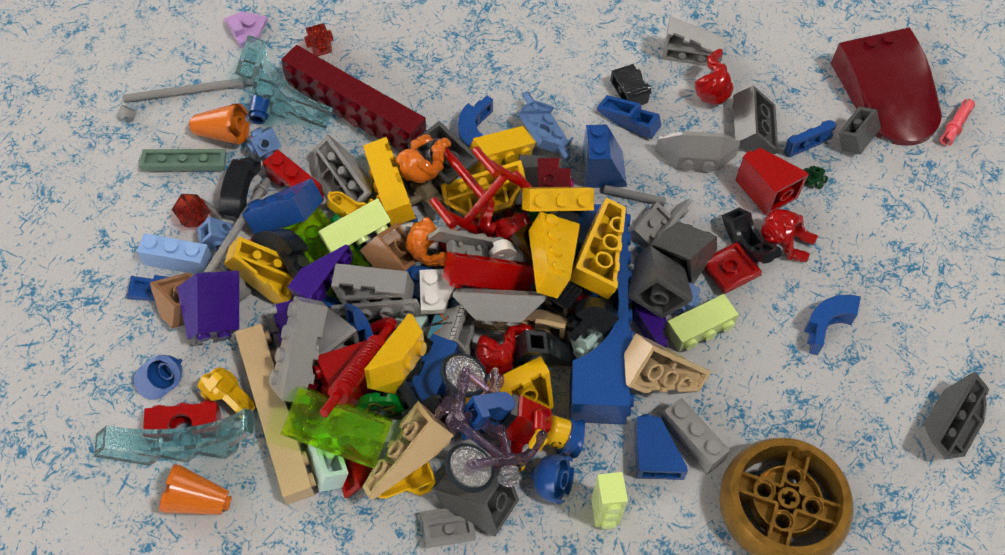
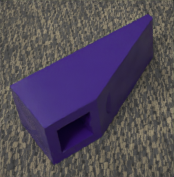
(316, 278)
(649, 324)

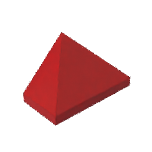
(356, 477)

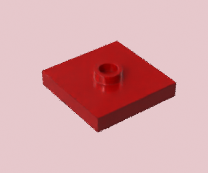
(732, 268)

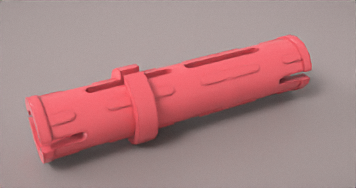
(954, 127)

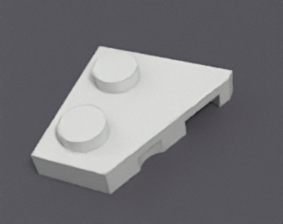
(434, 291)

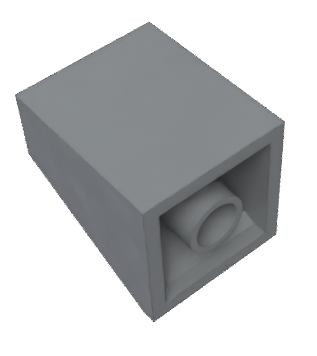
(336, 334)

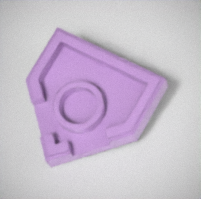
(245, 24)

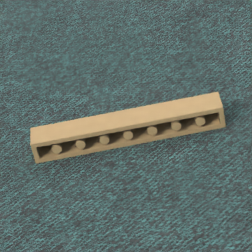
(273, 412)

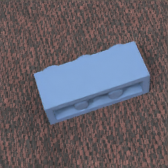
(174, 254)

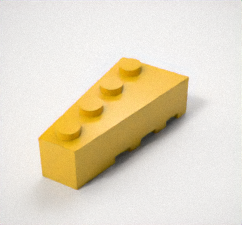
(388, 181)
(553, 252)
(599, 255)
(530, 381)

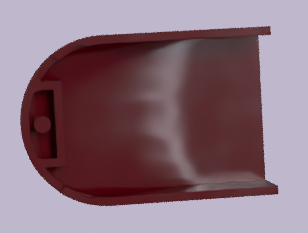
(895, 79)

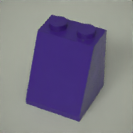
(210, 305)

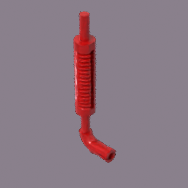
(354, 372)

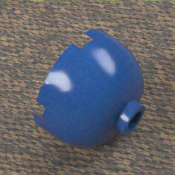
(553, 477)

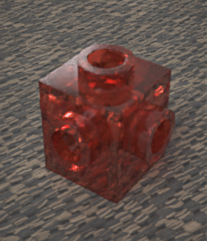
(319, 39)
(191, 210)

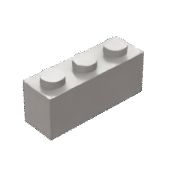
(694, 435)

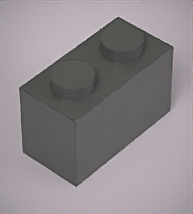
(859, 130)

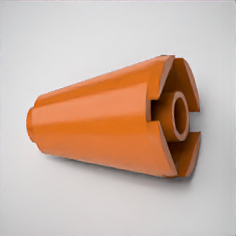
(222, 124)
(193, 494)

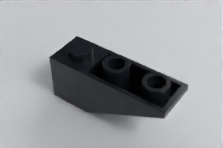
(551, 348)

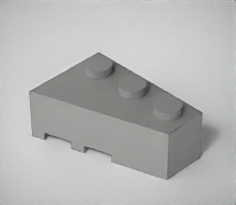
(690, 43)
(370, 284)

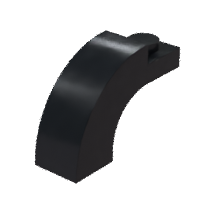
(236, 186)
(742, 230)
(288, 247)

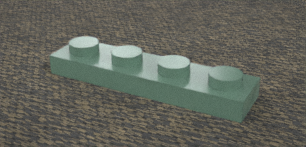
(183, 159)

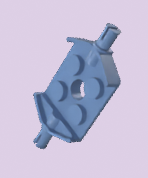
(543, 126)

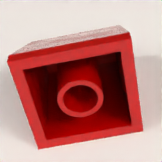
(769, 180)
(331, 365)

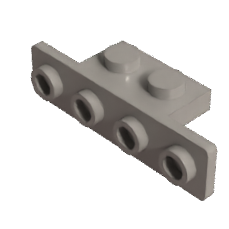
(657, 221)
(464, 242)
(383, 309)

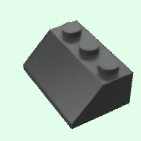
(755, 121)

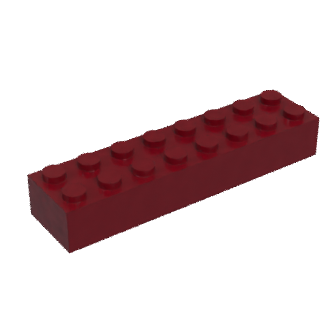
(352, 99)

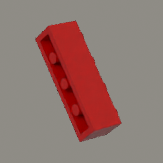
(487, 272)

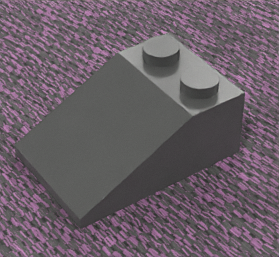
(457, 147)

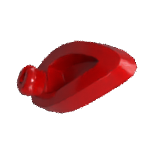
(485, 218)

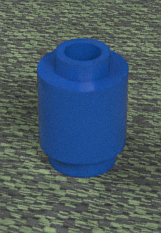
(258, 109)

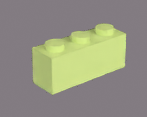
(355, 226)
(701, 323)
(609, 500)

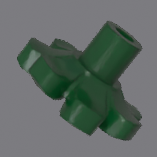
(816, 177)

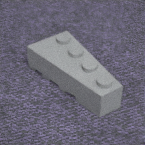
(298, 347)

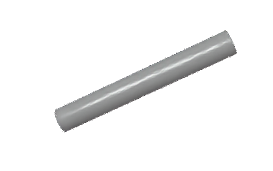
(634, 195)

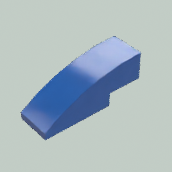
(630, 116)

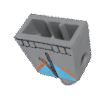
(453, 325)

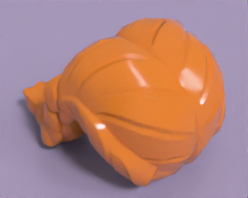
(416, 168)
(418, 243)

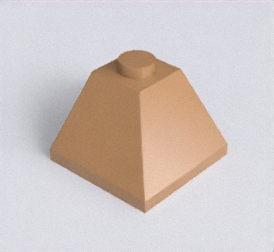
(389, 250)
(167, 298)

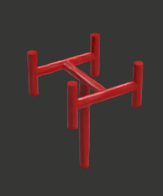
(495, 170)

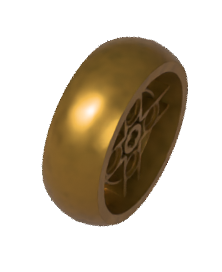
(798, 458)

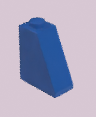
(656, 451)

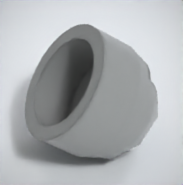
(127, 112)

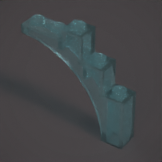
(270, 85)
(146, 446)

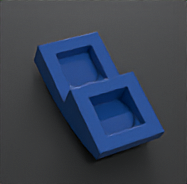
(140, 288)
(357, 319)

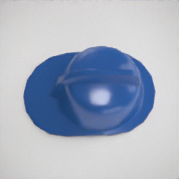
(158, 376)

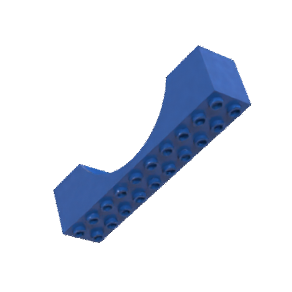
(598, 378)

